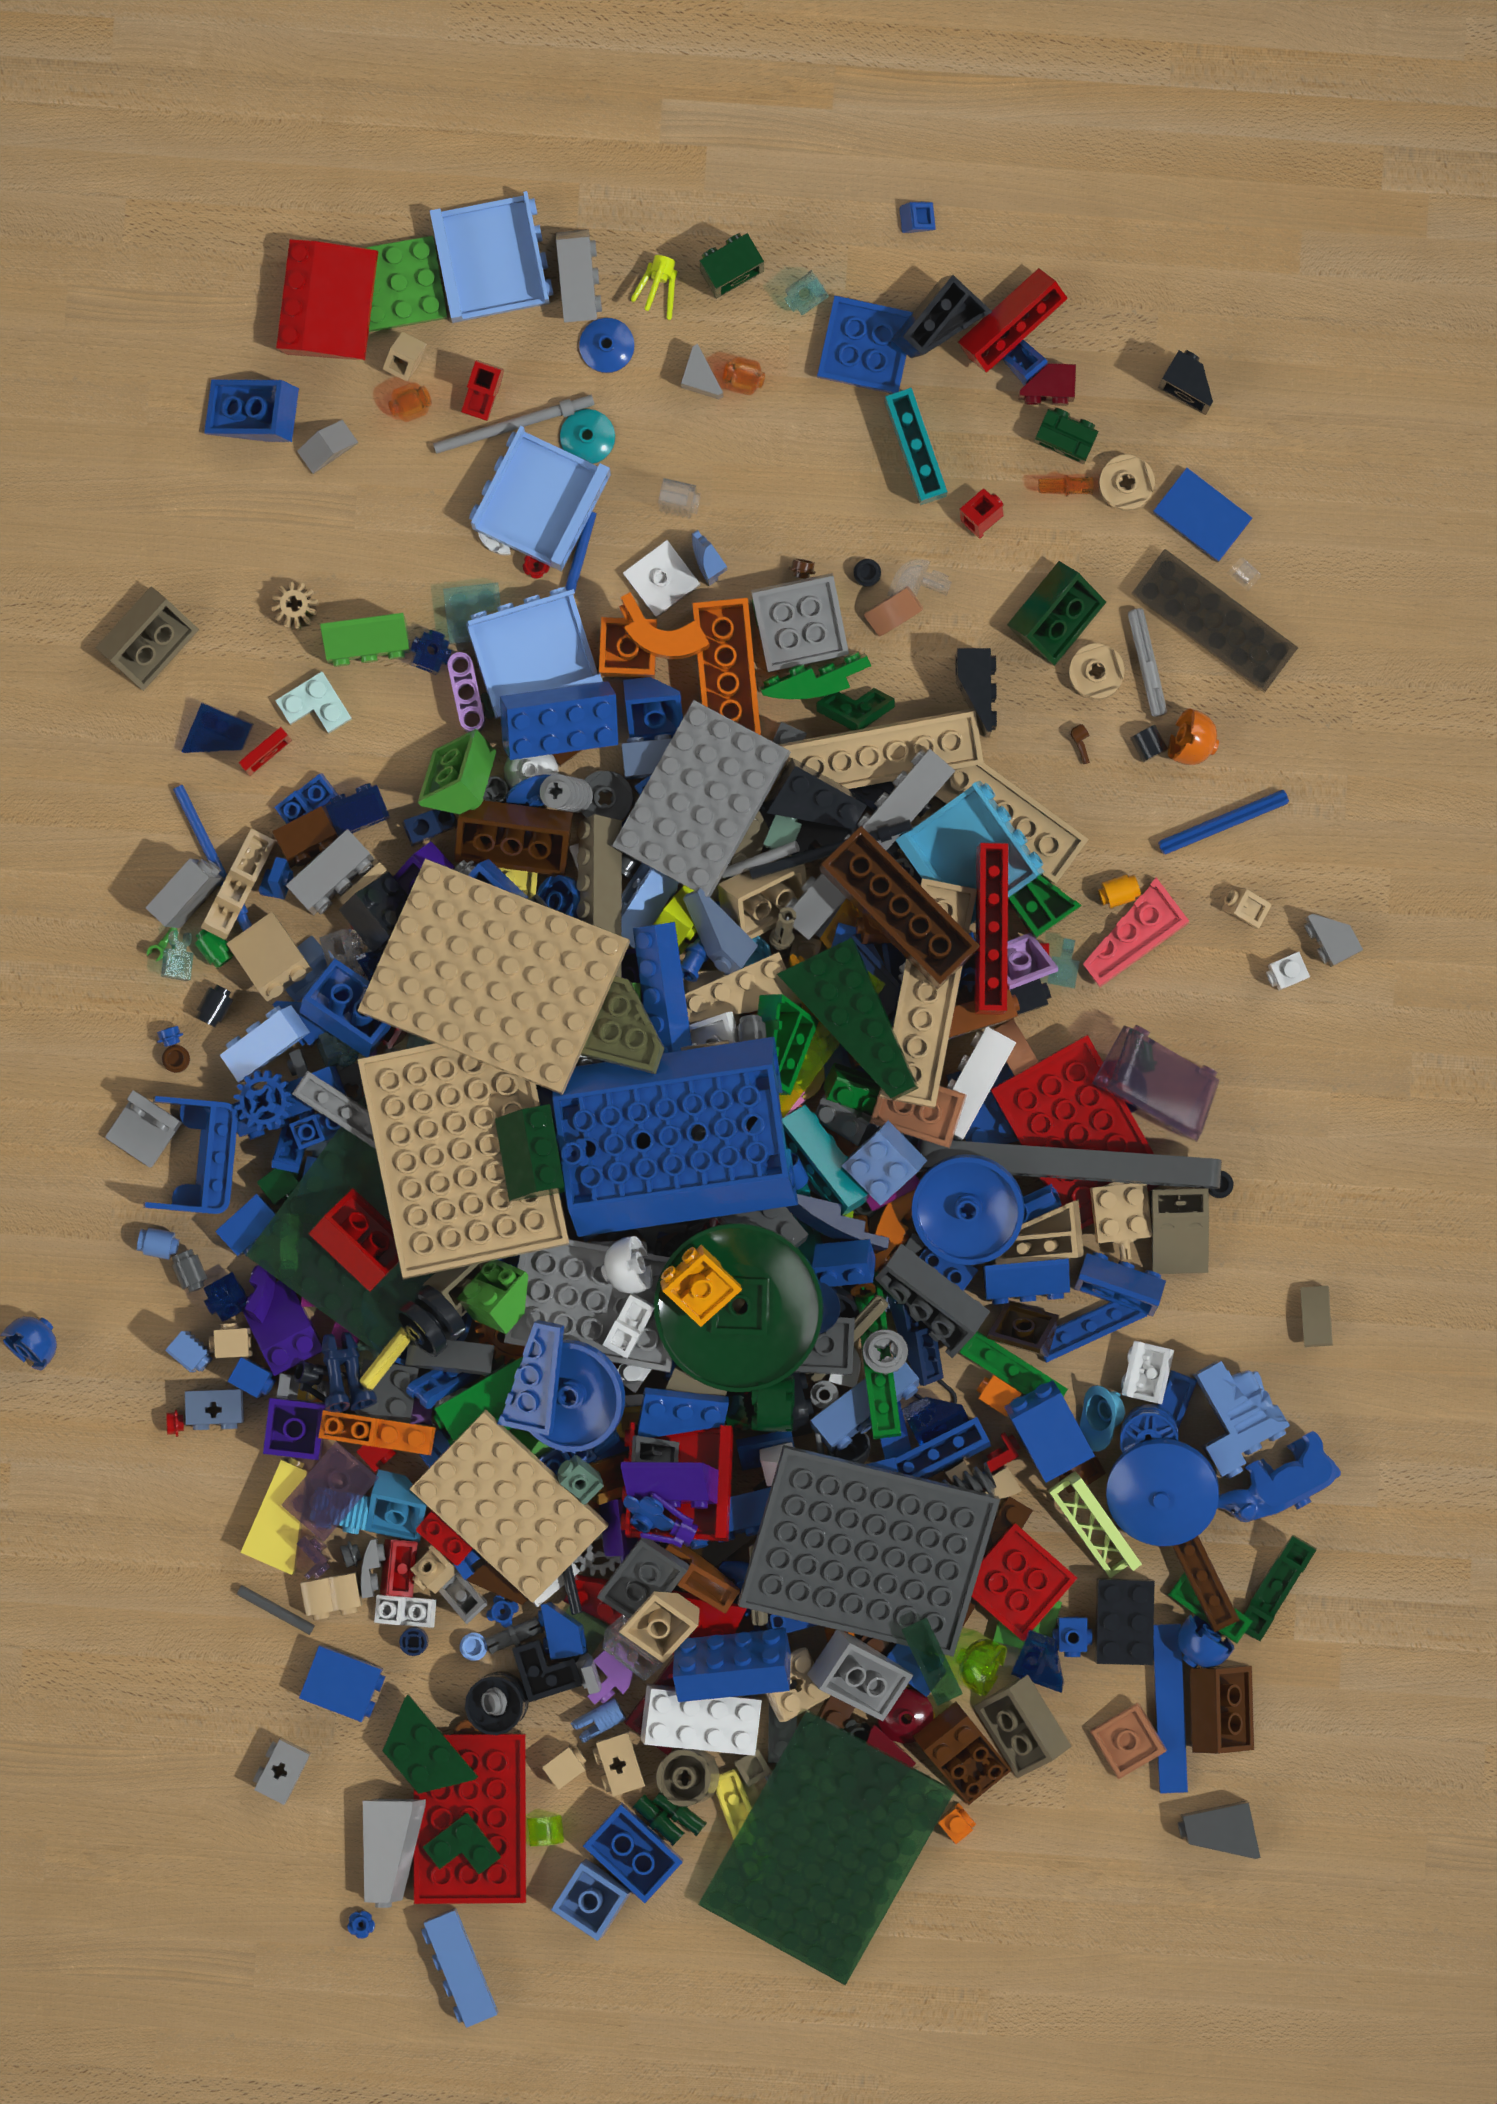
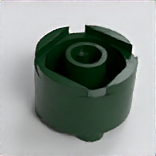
(774, 1406)

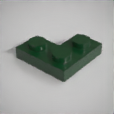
(856, 713)
(466, 1838)

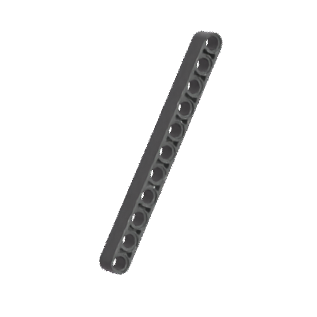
(1086, 1164)

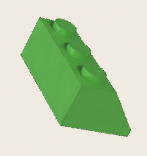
(365, 639)
(458, 774)

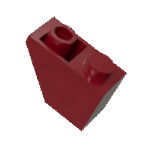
(1052, 384)

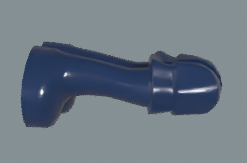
(358, 1396)

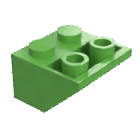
(496, 1295)

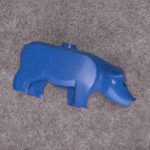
(1286, 1486)

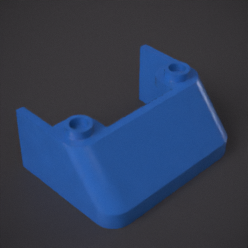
(215, 1156)

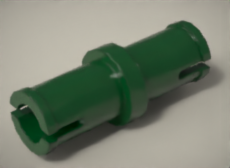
(681, 1814)
(658, 1819)

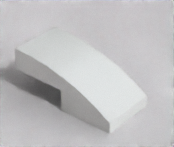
(629, 1325)

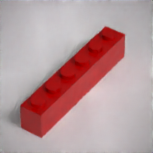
(991, 928)

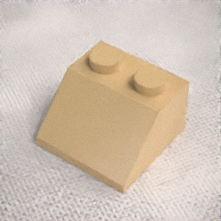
(662, 1624)

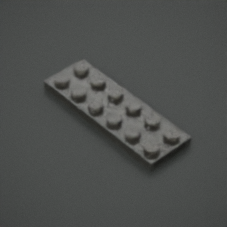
(1214, 620)

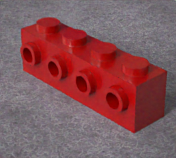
(1012, 320)

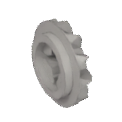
(881, 1339)

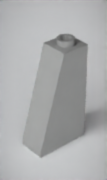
(389, 1847)

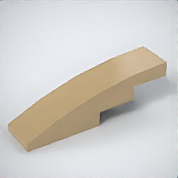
(238, 884)

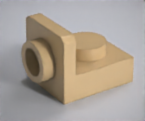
(1246, 906)

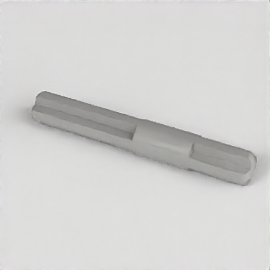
(1147, 662)

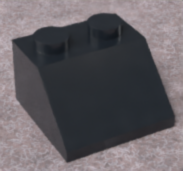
(1188, 381)

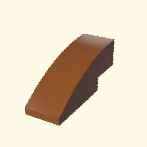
(704, 1579)

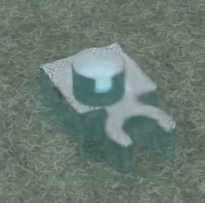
(176, 961)

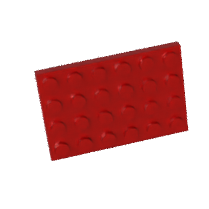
(1062, 1109)
(497, 1806)

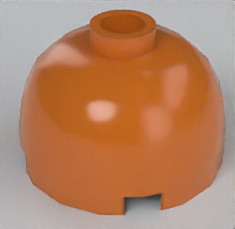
(1194, 739)

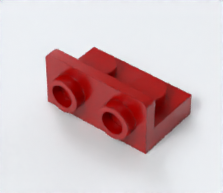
(444, 1538)

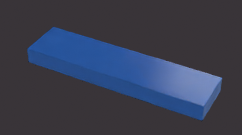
(1090, 1328)

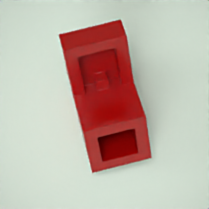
(482, 390)

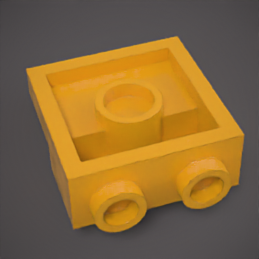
(699, 1285)

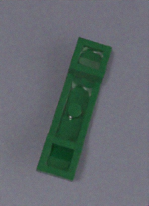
(1277, 1585)

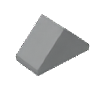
(699, 376)
(327, 446)

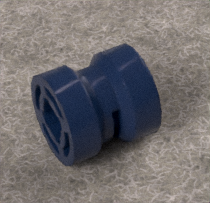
(414, 1641)

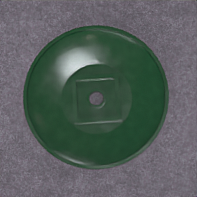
(769, 1338)

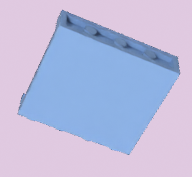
(491, 258)
(539, 499)
(532, 647)

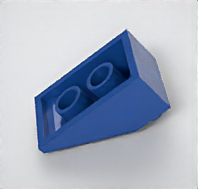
(252, 409)

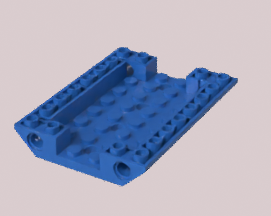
(676, 1175)

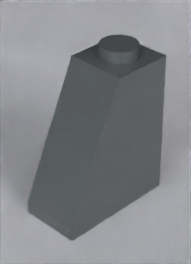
(1222, 1829)

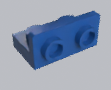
(749, 1447)

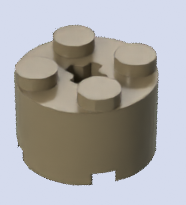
(679, 1789)

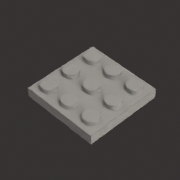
(800, 622)

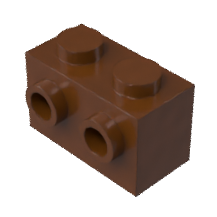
(305, 837)

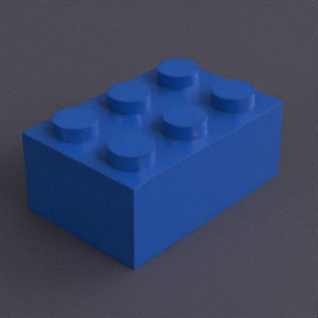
(633, 1852)

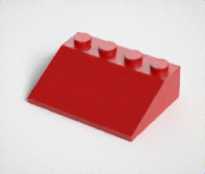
(327, 300)

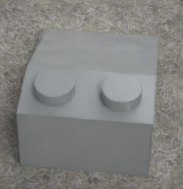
(859, 1675)

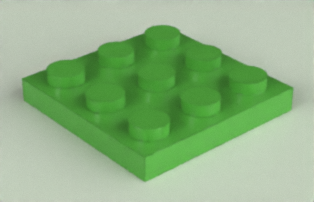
(406, 285)

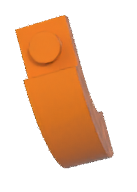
(660, 643)

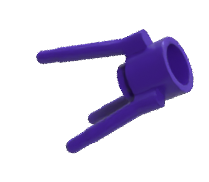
(682, 1531)

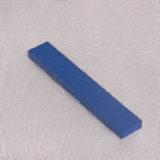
(1170, 1708)

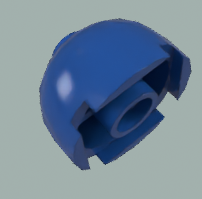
(560, 894)
(31, 1340)
(1202, 1645)

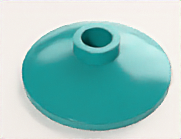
(598, 446)

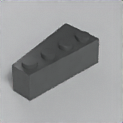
(932, 1299)

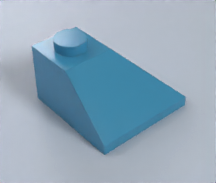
(395, 1508)

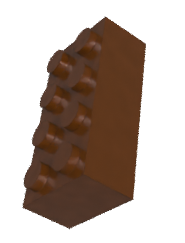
(515, 837)

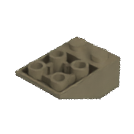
(1180, 1230)

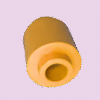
(1119, 891)

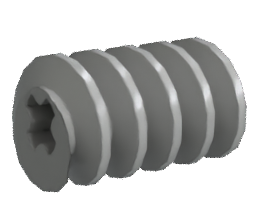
(566, 793)

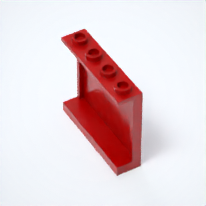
(704, 1446)

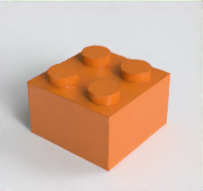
(620, 654)

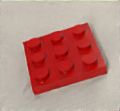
(1020, 1581)

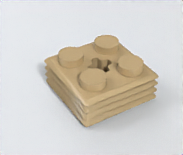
(794, 1702)

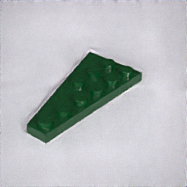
(846, 1002)

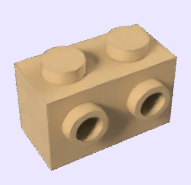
(231, 1341)

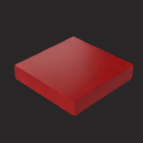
(265, 751)

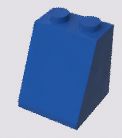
(1049, 1431)

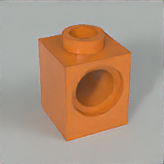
(996, 1393)

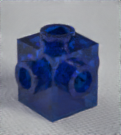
(423, 659)
(225, 1297)

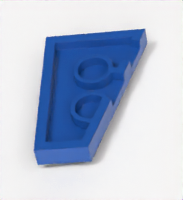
(679, 1412)

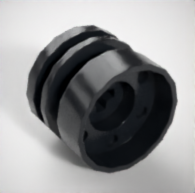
(515, 1709)

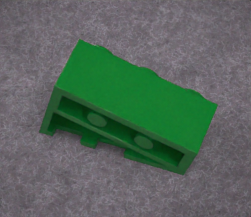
(1042, 905)
(792, 1033)

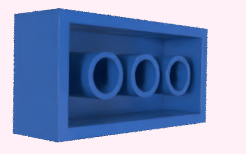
(559, 720)
(732, 1665)

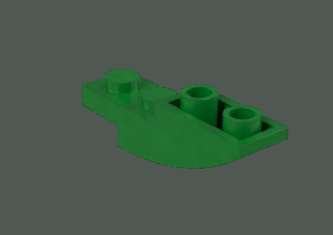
(804, 684)

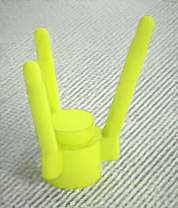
(661, 270)

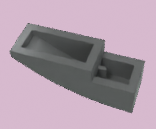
(456, 1358)

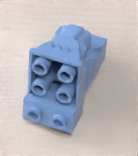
(1244, 1413)

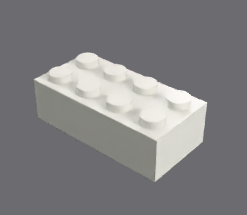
(705, 1725)

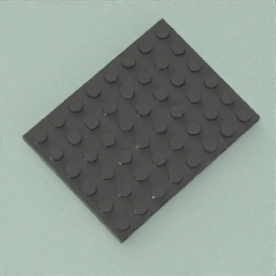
(867, 1549)

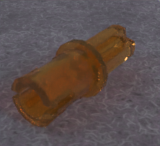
(1066, 485)

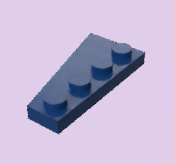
(535, 1388)

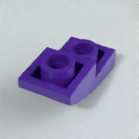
(260, 1301)

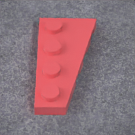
(1142, 929)

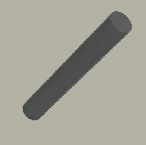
(275, 1610)

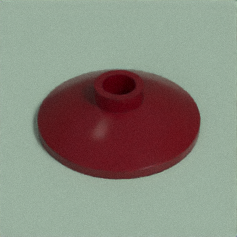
(912, 1703)

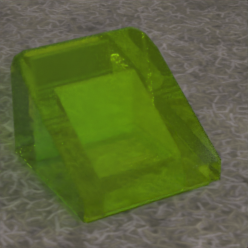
(545, 1830)

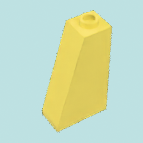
(275, 1530)

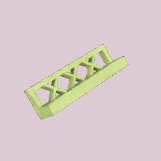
(1103, 1520)

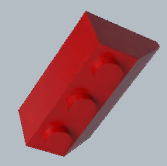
(358, 1239)

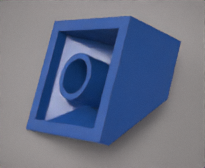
(651, 708)

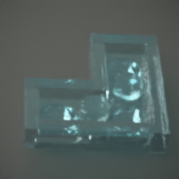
(466, 601)

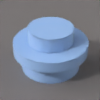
(473, 1646)

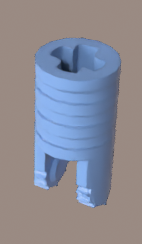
(604, 1716)

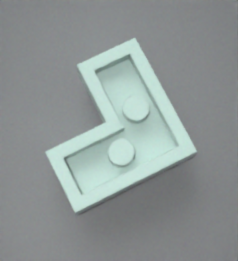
(315, 696)

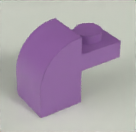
(617, 1675)

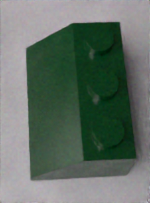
(1056, 613)
(530, 1153)

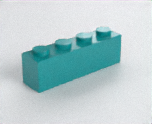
(915, 446)
(822, 1160)

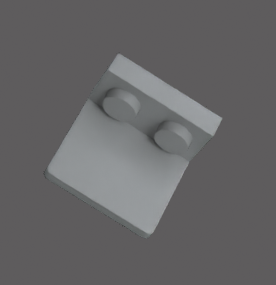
(143, 1129)

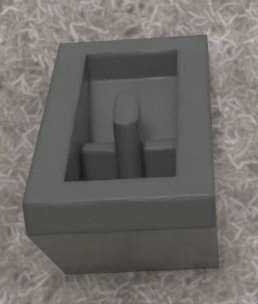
(654, 1450)

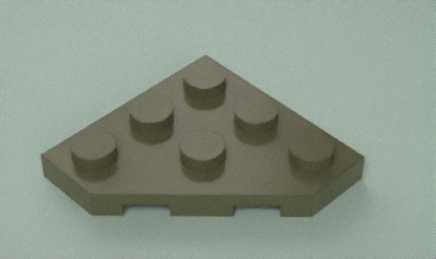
(624, 1031)

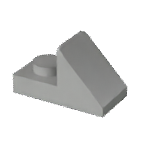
(463, 1597)

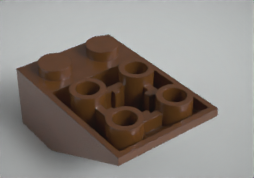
(962, 1753)

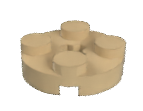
(1134, 469)
(1110, 679)

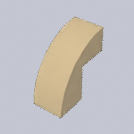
(1004, 1480)

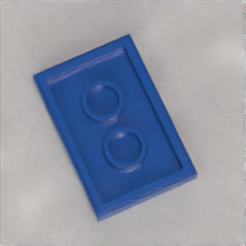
(1202, 514)

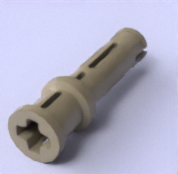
(783, 933)

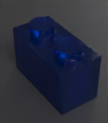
(358, 810)

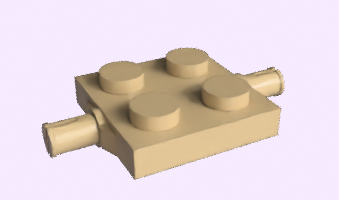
(1121, 1214)

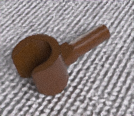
(1078, 734)

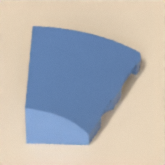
(707, 558)

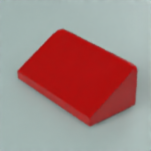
(396, 1569)

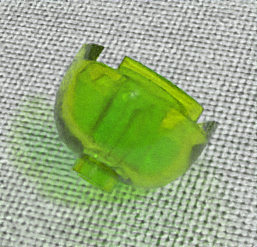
(980, 1664)

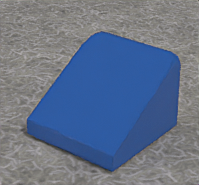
(917, 217)

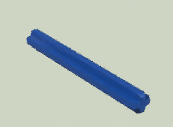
(1223, 822)

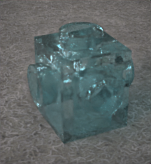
(335, 1052)

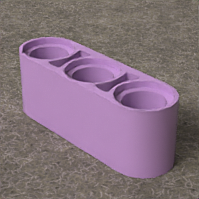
(463, 679)

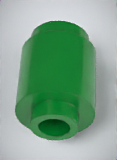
(213, 948)

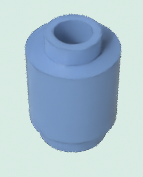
(157, 1243)

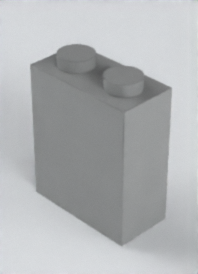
(185, 892)

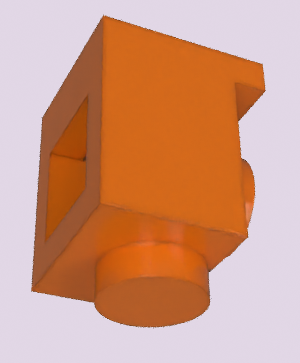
(957, 1823)

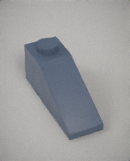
(721, 937)

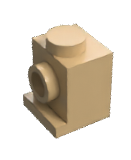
(433, 1570)

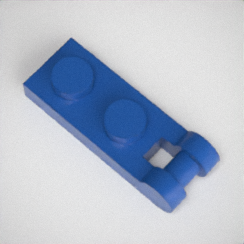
(439, 1385)

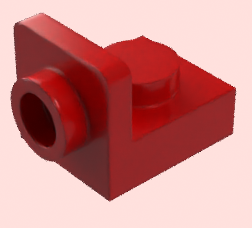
(998, 1457)

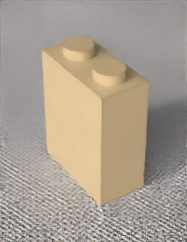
(269, 957)

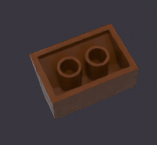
(1222, 1709)

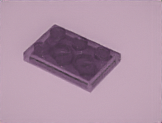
(330, 1491)

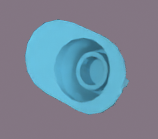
(1100, 1416)

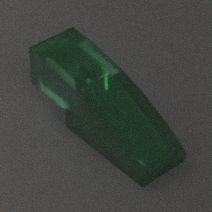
(932, 1661)

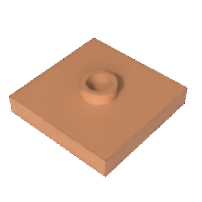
(1128, 1740)

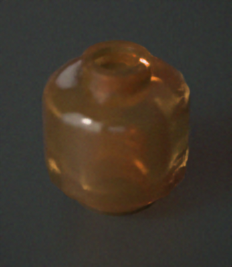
(743, 375)
(410, 402)

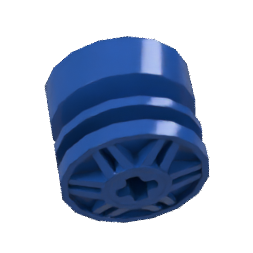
(1147, 1420)

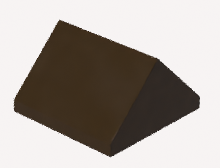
(1025, 1328)

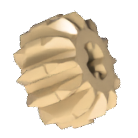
(287, 612)

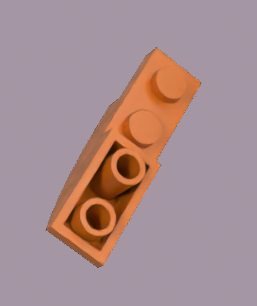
(891, 1227)
(377, 1432)

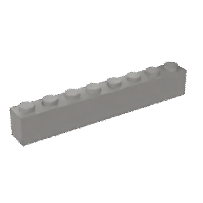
(904, 803)

